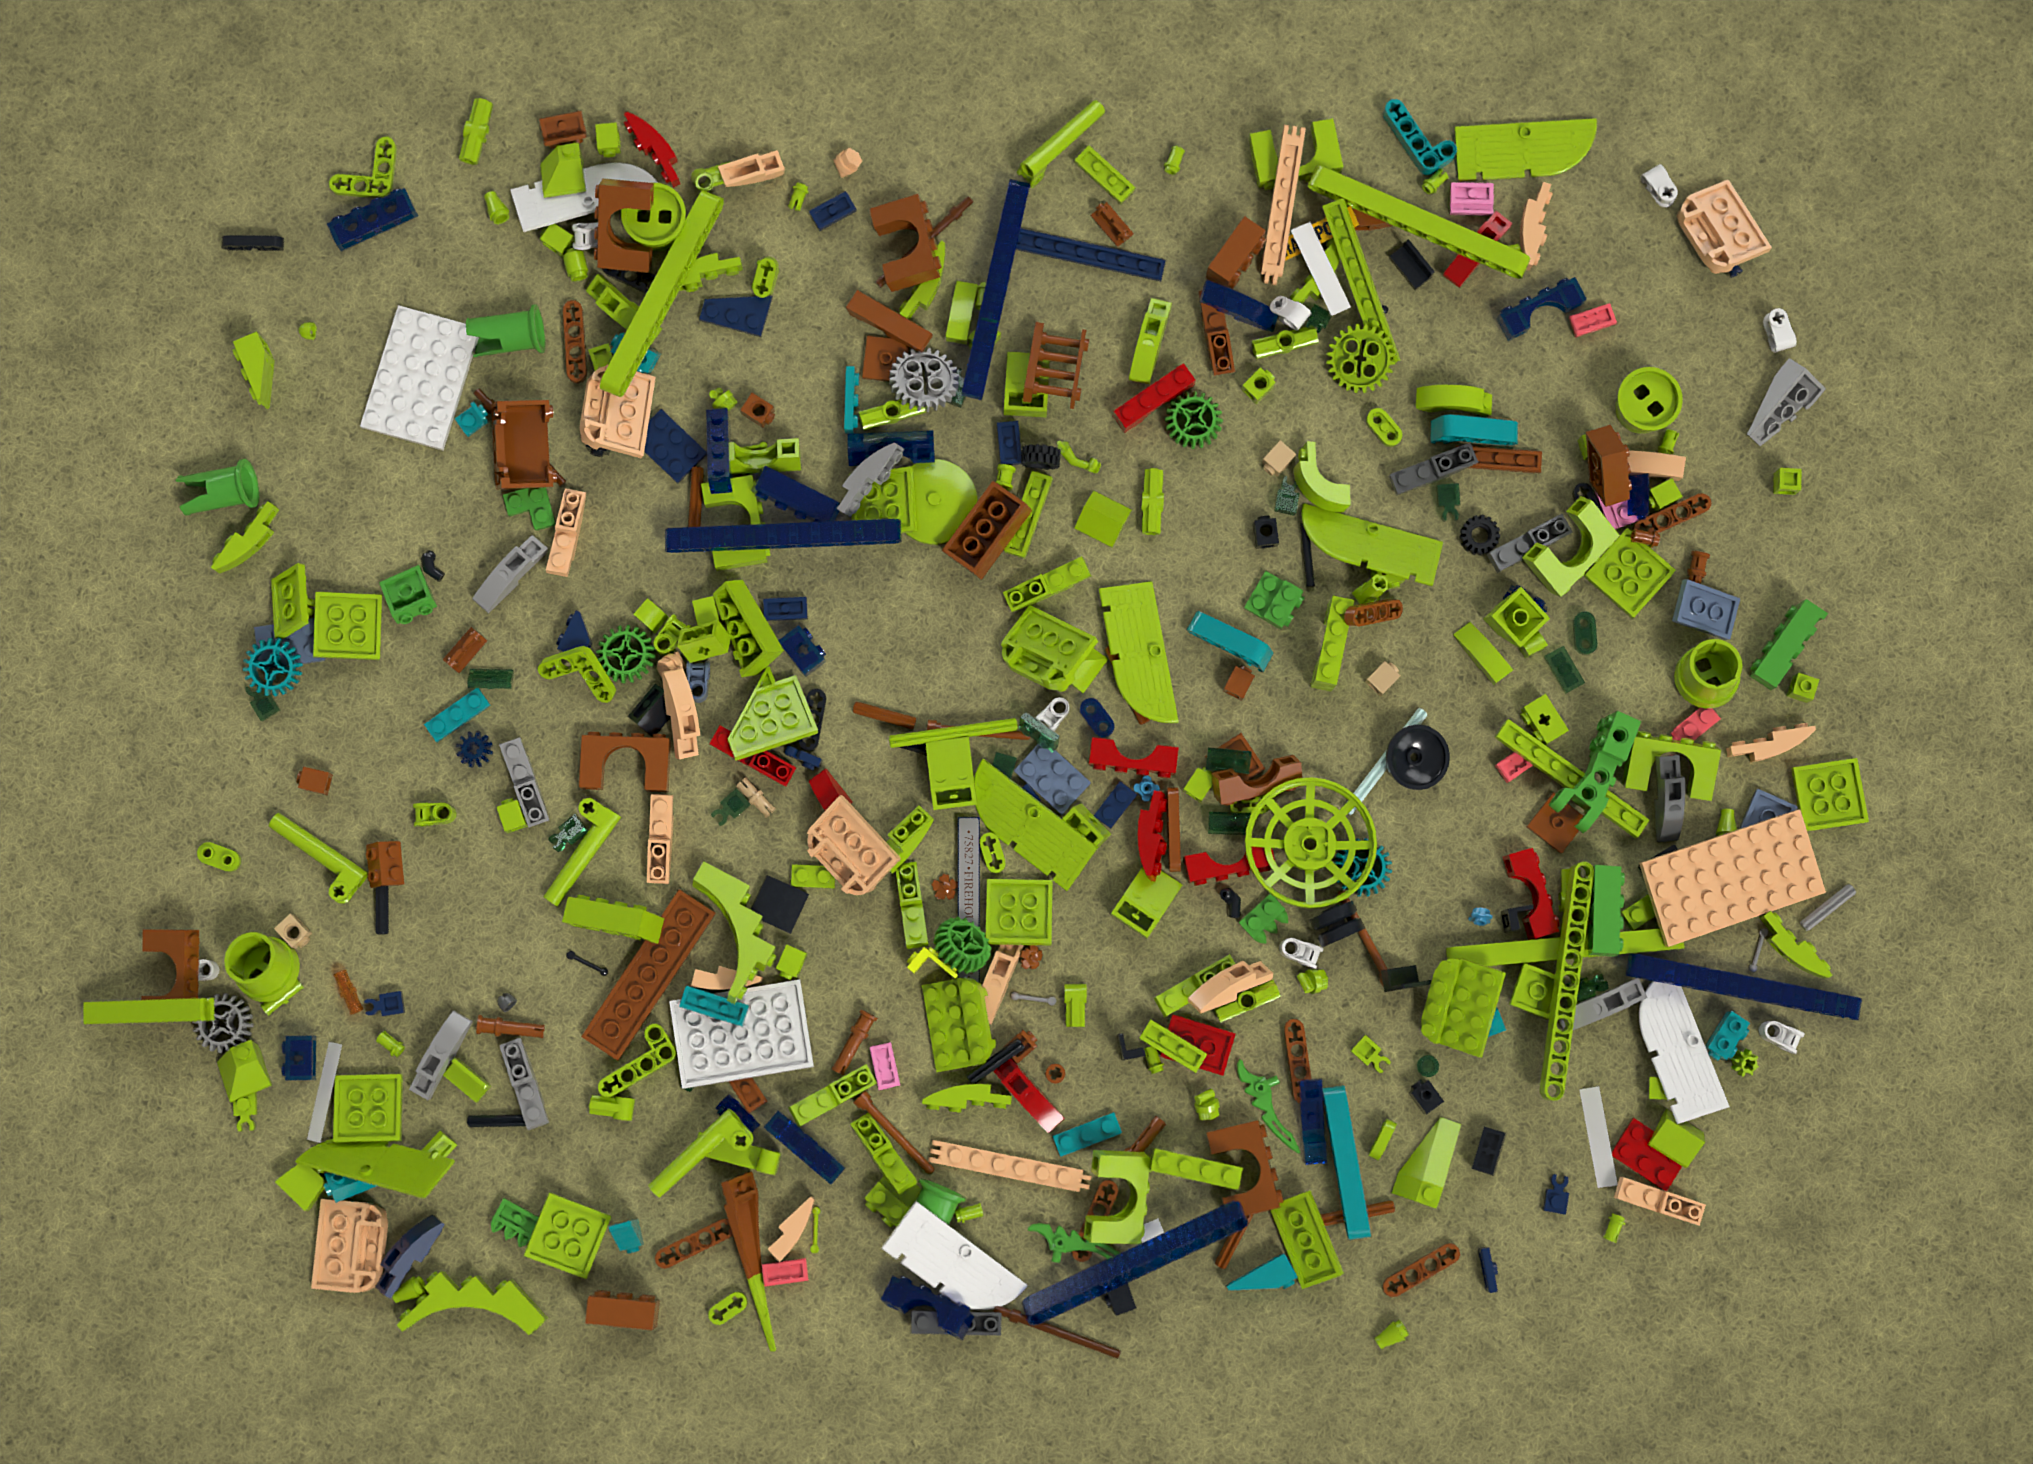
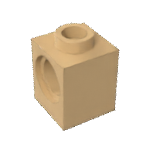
(1278, 459)
(1383, 678)
(285, 927)

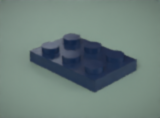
(672, 447)

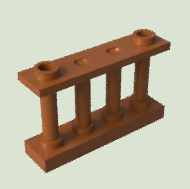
(1038, 354)

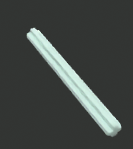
(1381, 766)

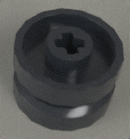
(1335, 920)

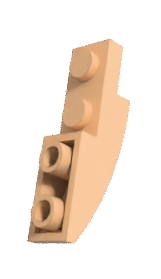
(1531, 232)
(566, 533)
(683, 713)
(1778, 742)
(660, 838)
(999, 976)
(1226, 984)
(1659, 1201)

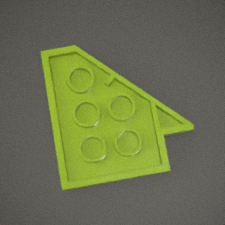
(772, 717)

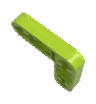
(377, 178)
(583, 664)

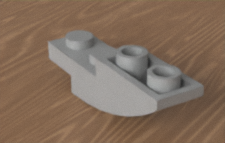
(873, 469)
(508, 572)
(524, 782)
(1607, 1003)
(439, 1054)
(524, 1083)

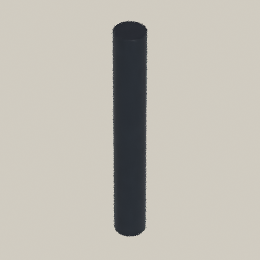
(1307, 555)

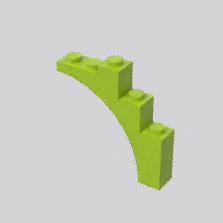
(730, 897)
(507, 1301)

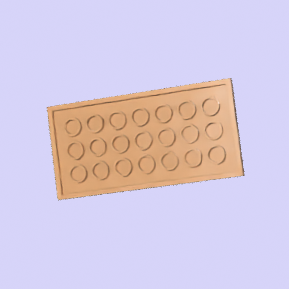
(1732, 878)

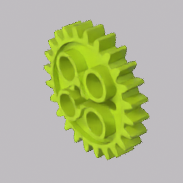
(1342, 355)

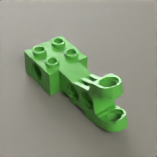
(1607, 752)

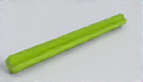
(953, 732)

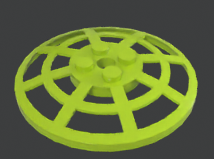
(1311, 829)

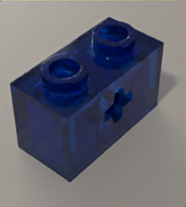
(805, 663)
(305, 1068)

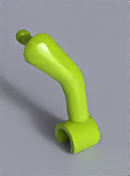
(1066, 451)

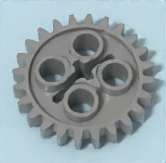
(904, 381)

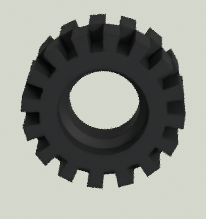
(1040, 457)
(1479, 522)

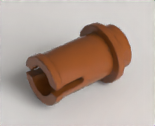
(1644, 537)

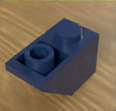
(575, 634)

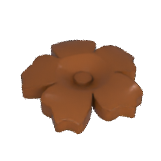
(944, 887)
(1031, 957)

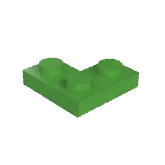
(533, 500)

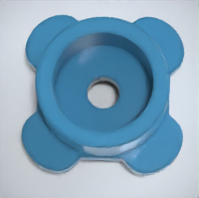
(1140, 788)
(1480, 916)

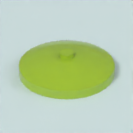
(941, 499)

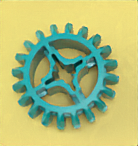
(270, 676)
(1376, 880)

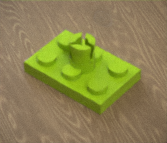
(290, 601)

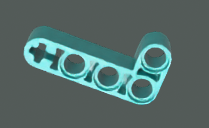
(1415, 135)
(1474, 430)
(1231, 640)

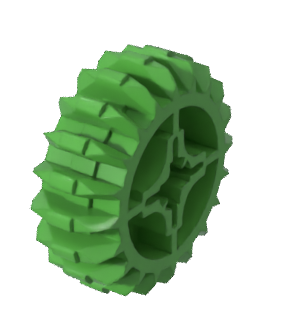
(1201, 424)
(626, 643)
(962, 945)

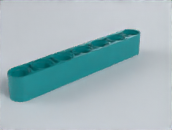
(1346, 1163)

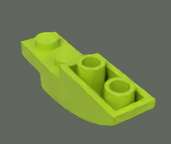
(709, 268)
(1311, 288)
(925, 292)
(613, 302)
(1150, 341)
(240, 548)
(1047, 584)
(909, 834)
(911, 906)
(1798, 954)
(1178, 995)
(832, 1095)
(957, 1097)
(883, 1153)

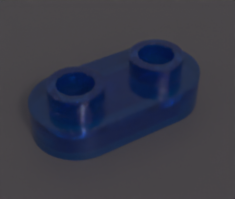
(1098, 717)

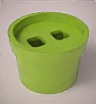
(652, 233)
(1662, 388)
(1725, 665)
(248, 954)

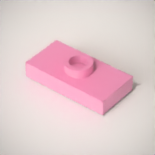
(884, 1066)

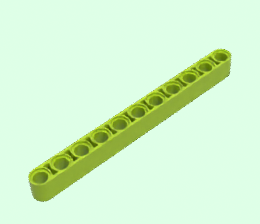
(1419, 222)
(661, 294)
(1547, 949)
(1559, 989)

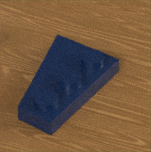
(738, 313)

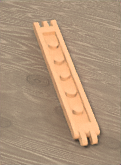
(1282, 204)
(1009, 1166)

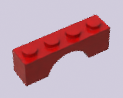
(1160, 392)
(1105, 754)
(1201, 867)
(1525, 867)

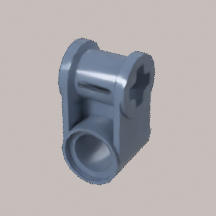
(698, 676)

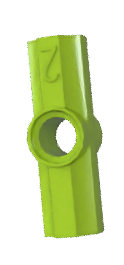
(475, 131)
(1271, 345)
(877, 416)
(1152, 501)
(1260, 995)

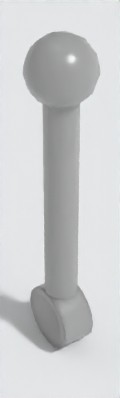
(1763, 933)
(1051, 1000)

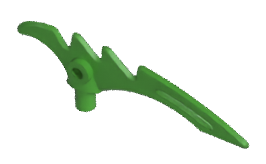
(1261, 1089)
(1061, 1242)

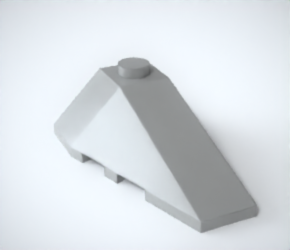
(1789, 392)

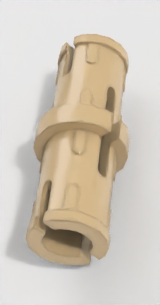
(755, 797)

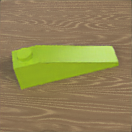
(1427, 1168)

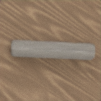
(1827, 907)

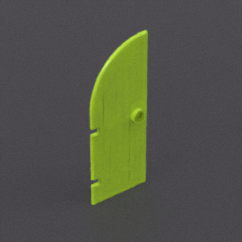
(1512, 148)
(1378, 545)
(1137, 638)
(1039, 832)
(375, 1163)

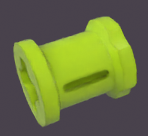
(1005, 475)

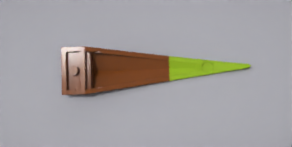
(743, 1217)

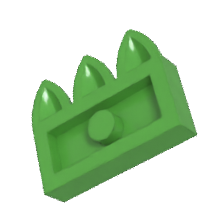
(1263, 918)
(516, 1220)

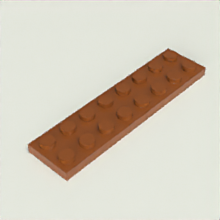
(648, 976)

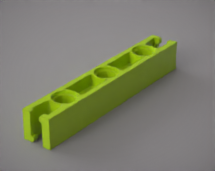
(148, 1011)

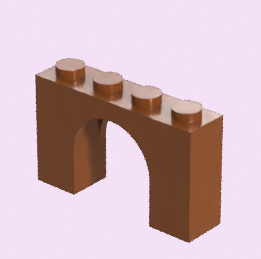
(612, 251)
(922, 263)
(597, 749)
(184, 951)
(1250, 1137)

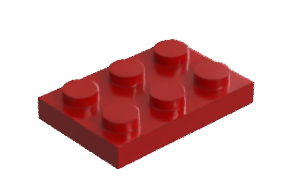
(1209, 1039)
(1643, 1159)

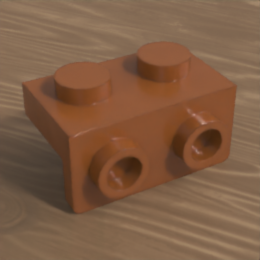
(563, 129)
(385, 864)

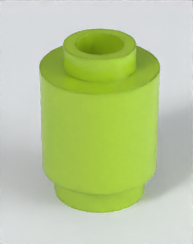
(575, 264)

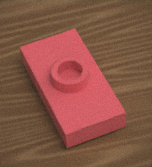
(1592, 320)
(1512, 766)
(785, 1272)

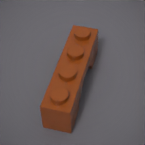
(1230, 787)

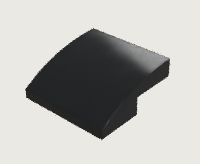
(779, 903)

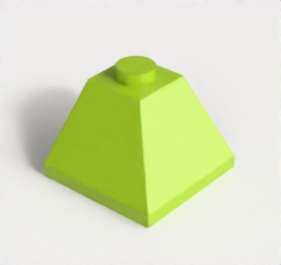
(563, 171)
(1516, 618)
(1088, 670)
(243, 1071)

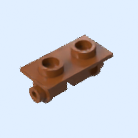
(1111, 224)
(465, 650)

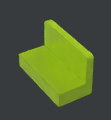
(467, 1080)

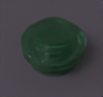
(1427, 1066)

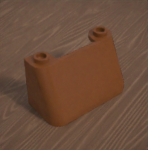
(521, 444)

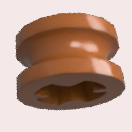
(1052, 1067)

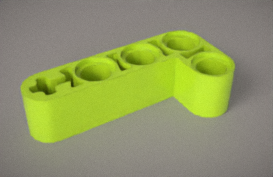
(636, 1065)
(753, 1157)

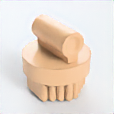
(847, 162)
(670, 662)

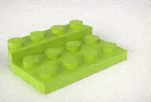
(1046, 649)
(1461, 1005)
(958, 1023)

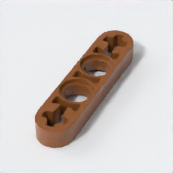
(571, 342)
(1670, 513)
(1374, 614)
(1173, 829)
(1294, 1061)
(1099, 1192)
(695, 1243)
(1422, 1272)

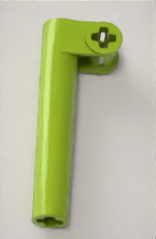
(1035, 165)
(603, 823)
(349, 874)
(726, 1127)

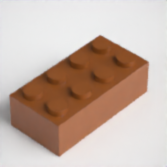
(987, 530)

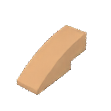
(752, 169)
(1657, 465)
(721, 981)
(792, 1229)

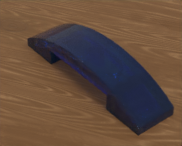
(1312, 1121)

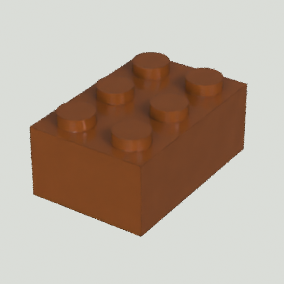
(1236, 254)
(1608, 465)
(622, 1310)

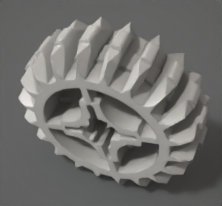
(229, 1016)

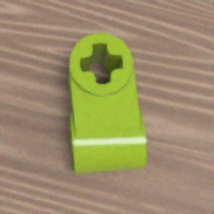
(671, 634)
(429, 814)

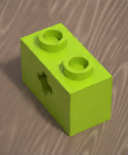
(704, 641)
(1542, 709)
(1085, 823)

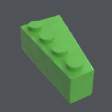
(1787, 643)
(1605, 911)

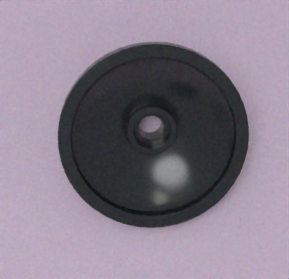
(1431, 757)

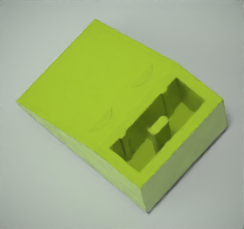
(258, 366)
(1014, 387)
(951, 773)
(1146, 902)

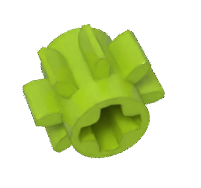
(1744, 1062)

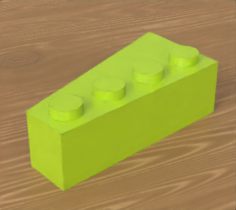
(749, 630)
(613, 918)

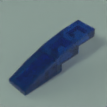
(1239, 306)

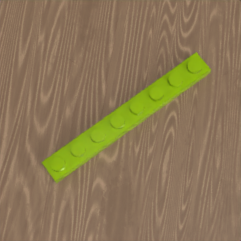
(1357, 271)
(1567, 775)

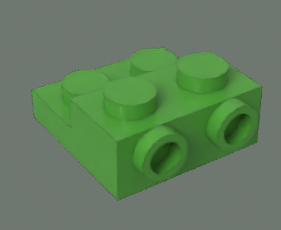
(408, 595)
(1274, 600)

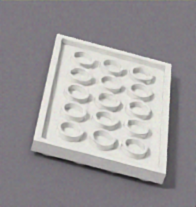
(420, 378)
(768, 1043)

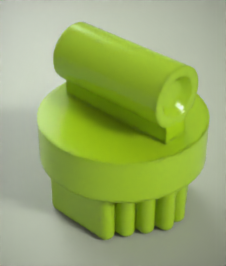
(722, 400)
(1313, 980)
(1207, 1105)

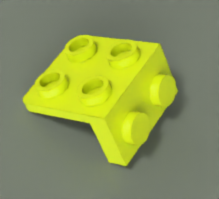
(917, 960)

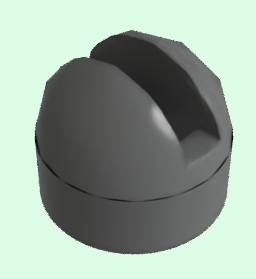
(505, 1000)

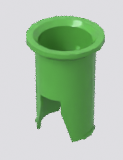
(508, 332)
(224, 488)
(939, 1199)

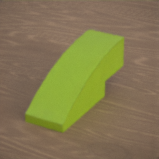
(961, 312)
(1483, 653)

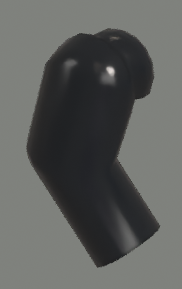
(428, 566)
(1232, 900)

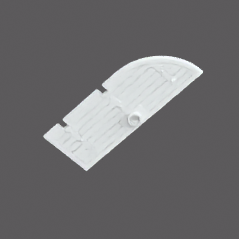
(538, 211)
(1682, 1055)
(945, 1256)

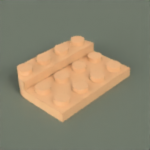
(1721, 228)
(617, 421)
(850, 848)
(349, 1246)

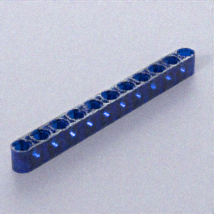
(995, 289)
(783, 535)
(1743, 986)
(1135, 1262)

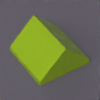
(1102, 519)
(1677, 1141)

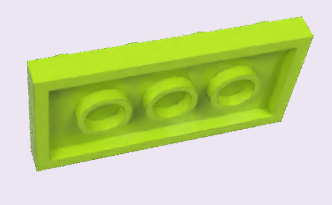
(1306, 1240)

